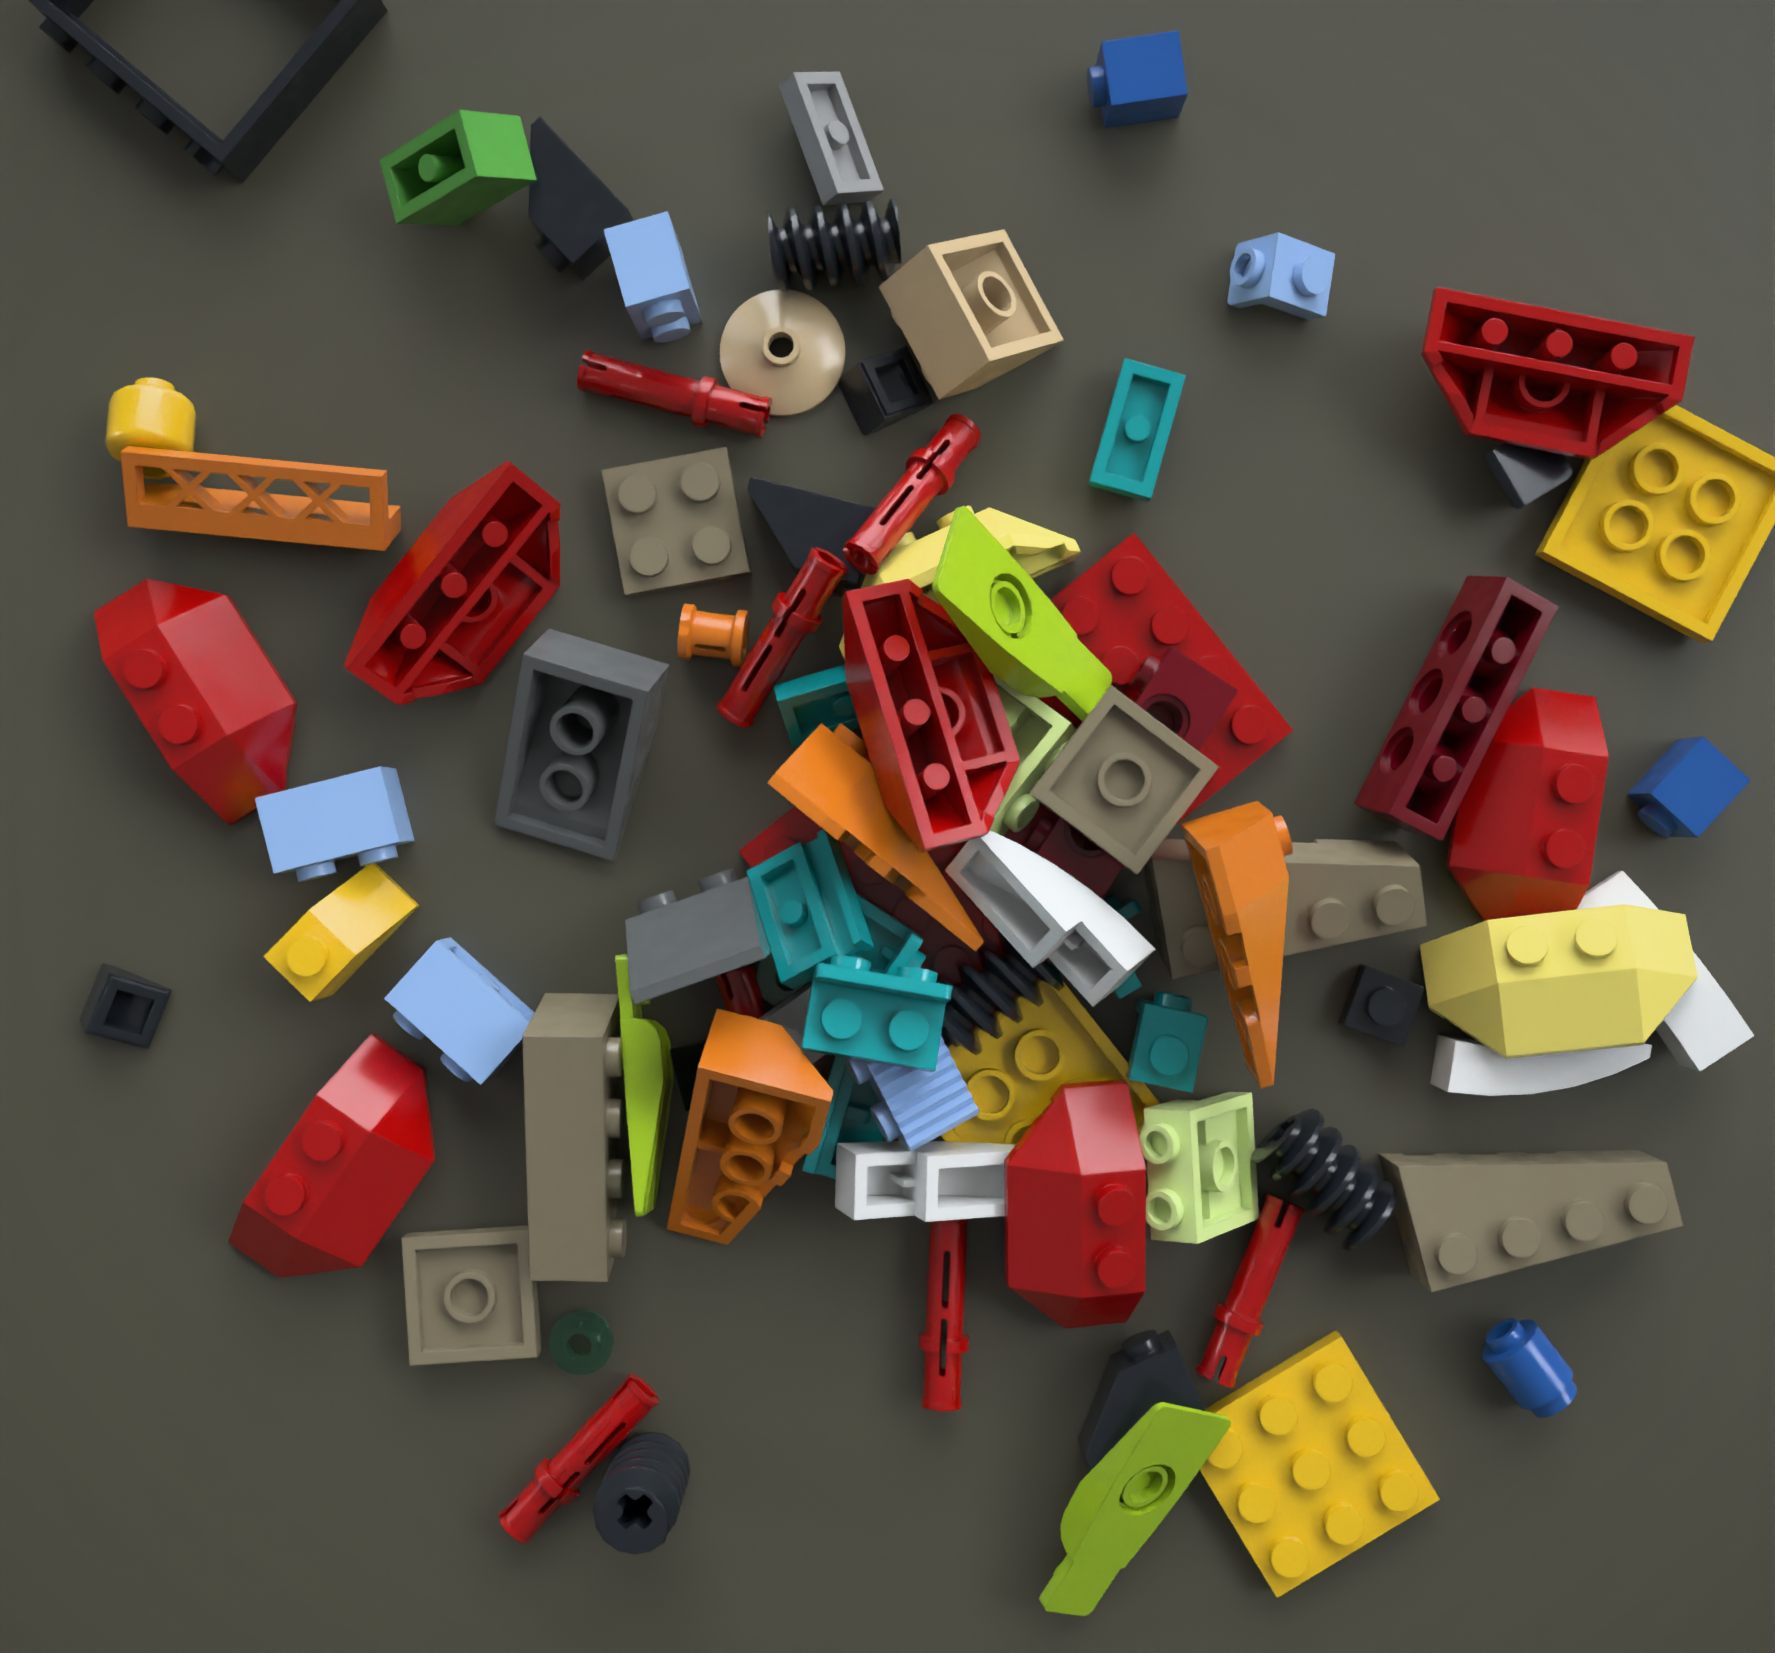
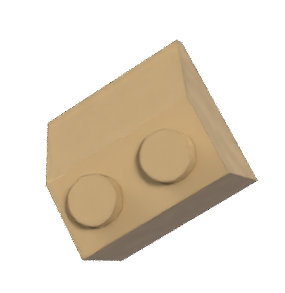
(969, 311)

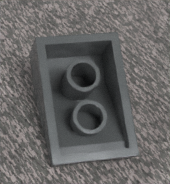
(579, 742)
(693, 937)

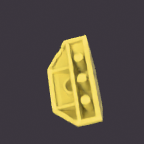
(1030, 545)
(1561, 978)

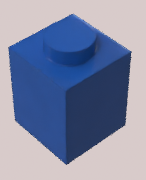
(1138, 79)
(1687, 788)

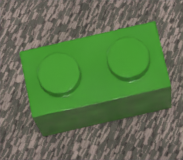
(458, 168)

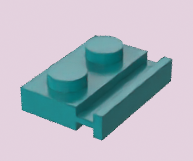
(808, 908)

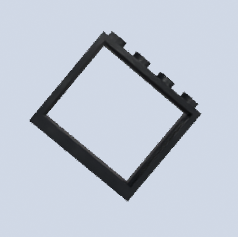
(267, 117)

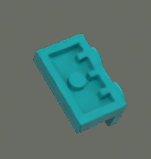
(875, 1013)

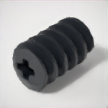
(834, 245)
(993, 992)
(1331, 1174)
(642, 1493)

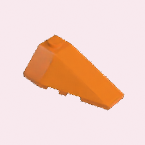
(840, 793)
(1244, 899)
(747, 1125)

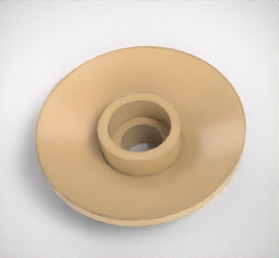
(802, 377)

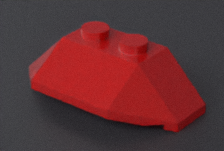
(1550, 373)
(461, 590)
(201, 691)
(926, 715)
(1533, 809)
(342, 1168)
(1078, 1207)

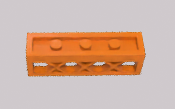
(254, 511)

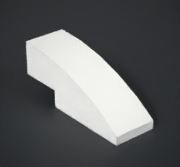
(1049, 915)
(1704, 1020)
(1475, 1069)
(930, 1182)

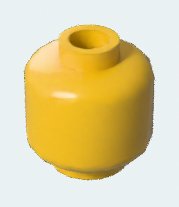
(150, 417)

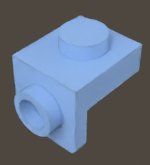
(1281, 275)

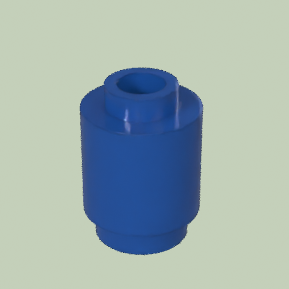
(1529, 1367)

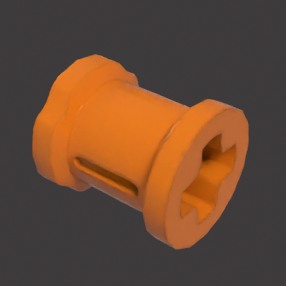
(713, 635)

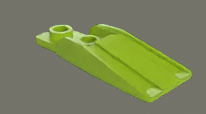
(1013, 621)
(647, 1091)
(1127, 1500)

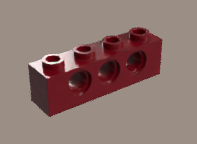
(1197, 704)
(1456, 705)

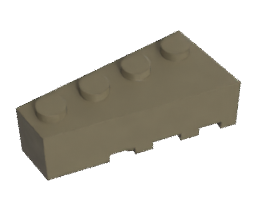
(1334, 897)
(573, 1137)
(1519, 1209)

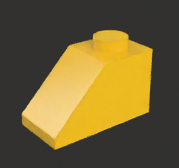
(341, 933)

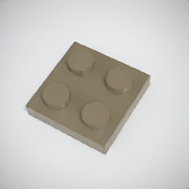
(676, 522)
(1123, 780)
(470, 1296)

